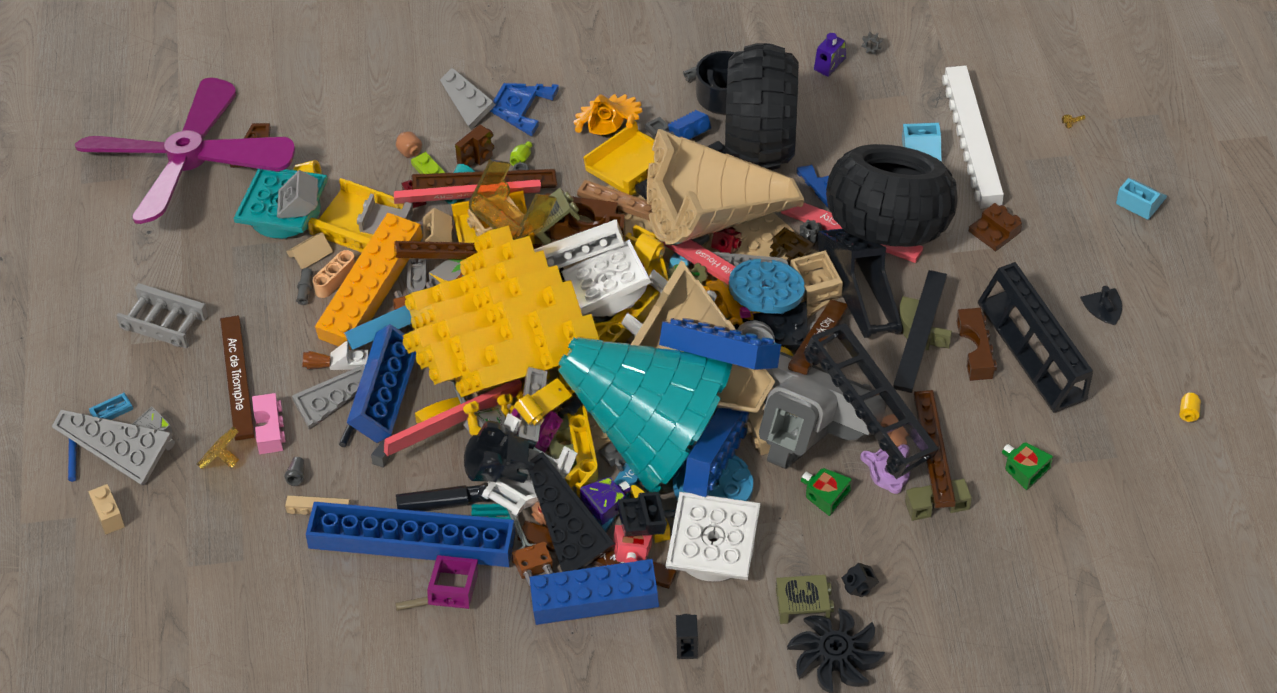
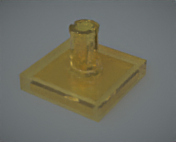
(219, 450)

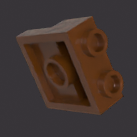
(475, 147)
(996, 226)

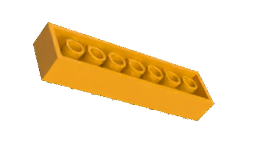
(367, 280)

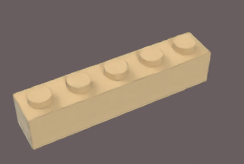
(304, 505)

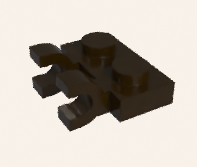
(794, 243)

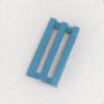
(112, 411)

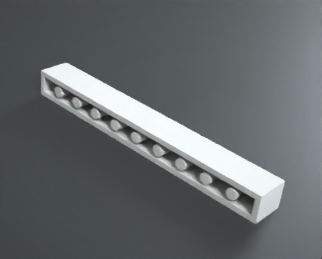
(972, 137)

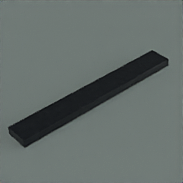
(920, 331)

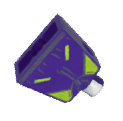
(830, 54)
(602, 498)

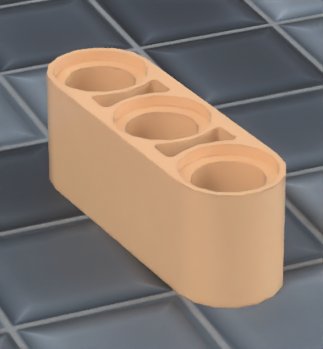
(333, 274)

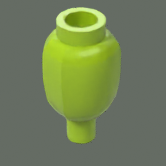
(520, 153)

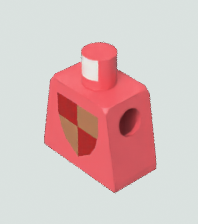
(631, 547)

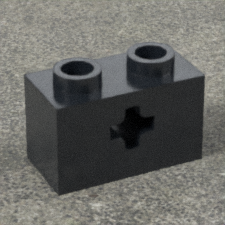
(686, 636)

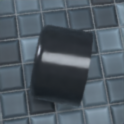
(712, 81)

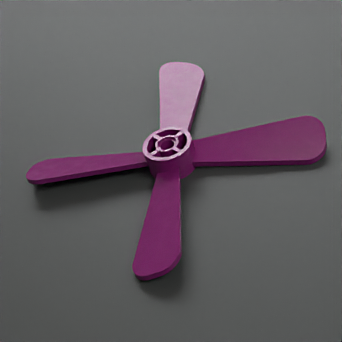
(189, 150)

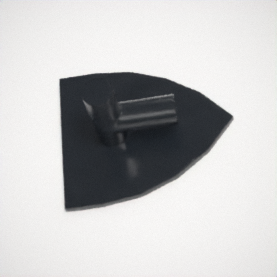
(1104, 305)

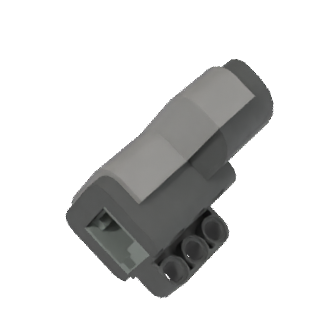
(806, 410)

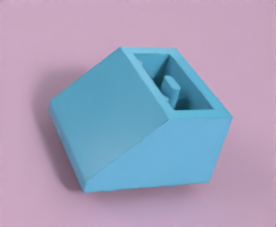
(923, 137)
(1139, 198)

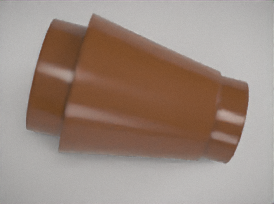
(315, 360)

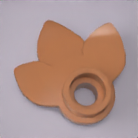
(898, 435)

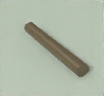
(412, 603)

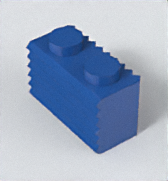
(690, 125)

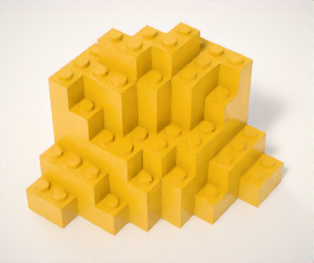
(496, 317)

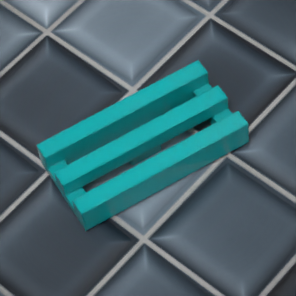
(490, 510)

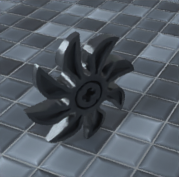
(835, 650)

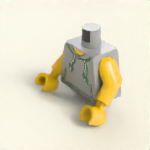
(477, 418)

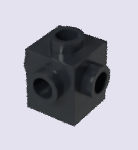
(860, 580)

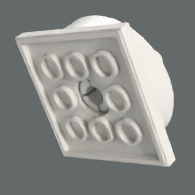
(608, 281)
(708, 518)

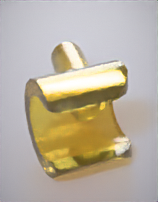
(1068, 120)

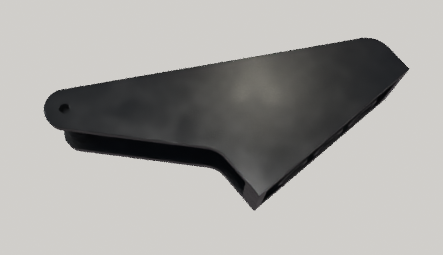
(843, 251)

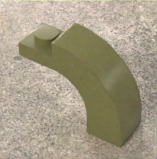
(938, 336)

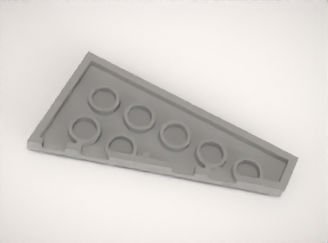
(122, 445)

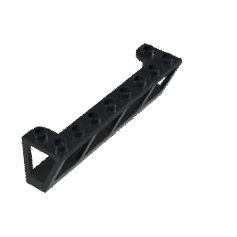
(1042, 322)
(896, 462)

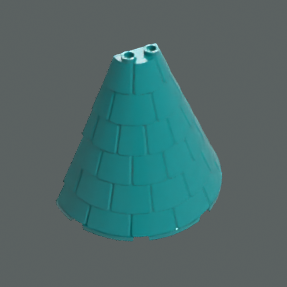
(646, 400)

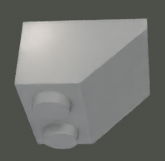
(297, 196)

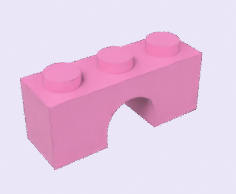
(269, 436)

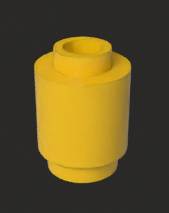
(1190, 407)

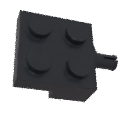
(643, 515)

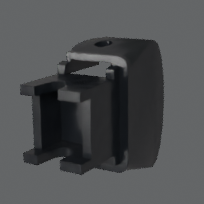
(489, 461)

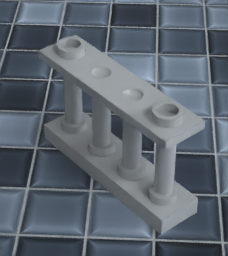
(162, 300)

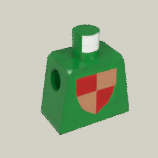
(1026, 463)
(826, 489)

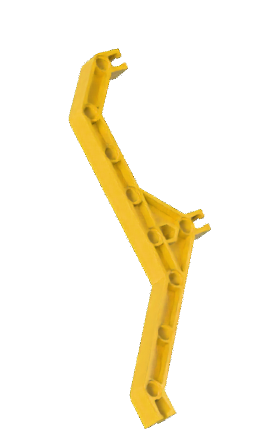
(612, 331)

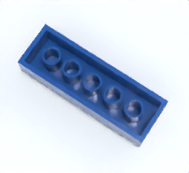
(720, 344)
(382, 385)
(714, 450)
(594, 591)

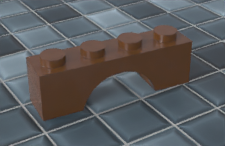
(594, 208)
(570, 226)
(972, 326)

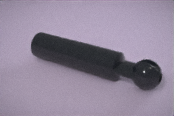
(441, 498)

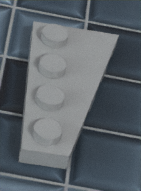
(467, 98)
(327, 396)

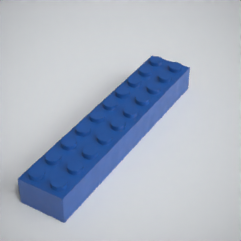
(410, 533)

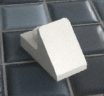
(347, 359)

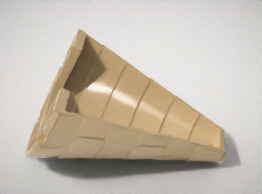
(708, 191)
(688, 299)

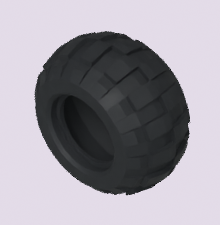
(762, 105)
(891, 195)

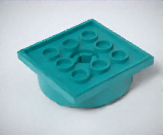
(261, 205)

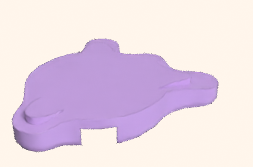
(879, 473)

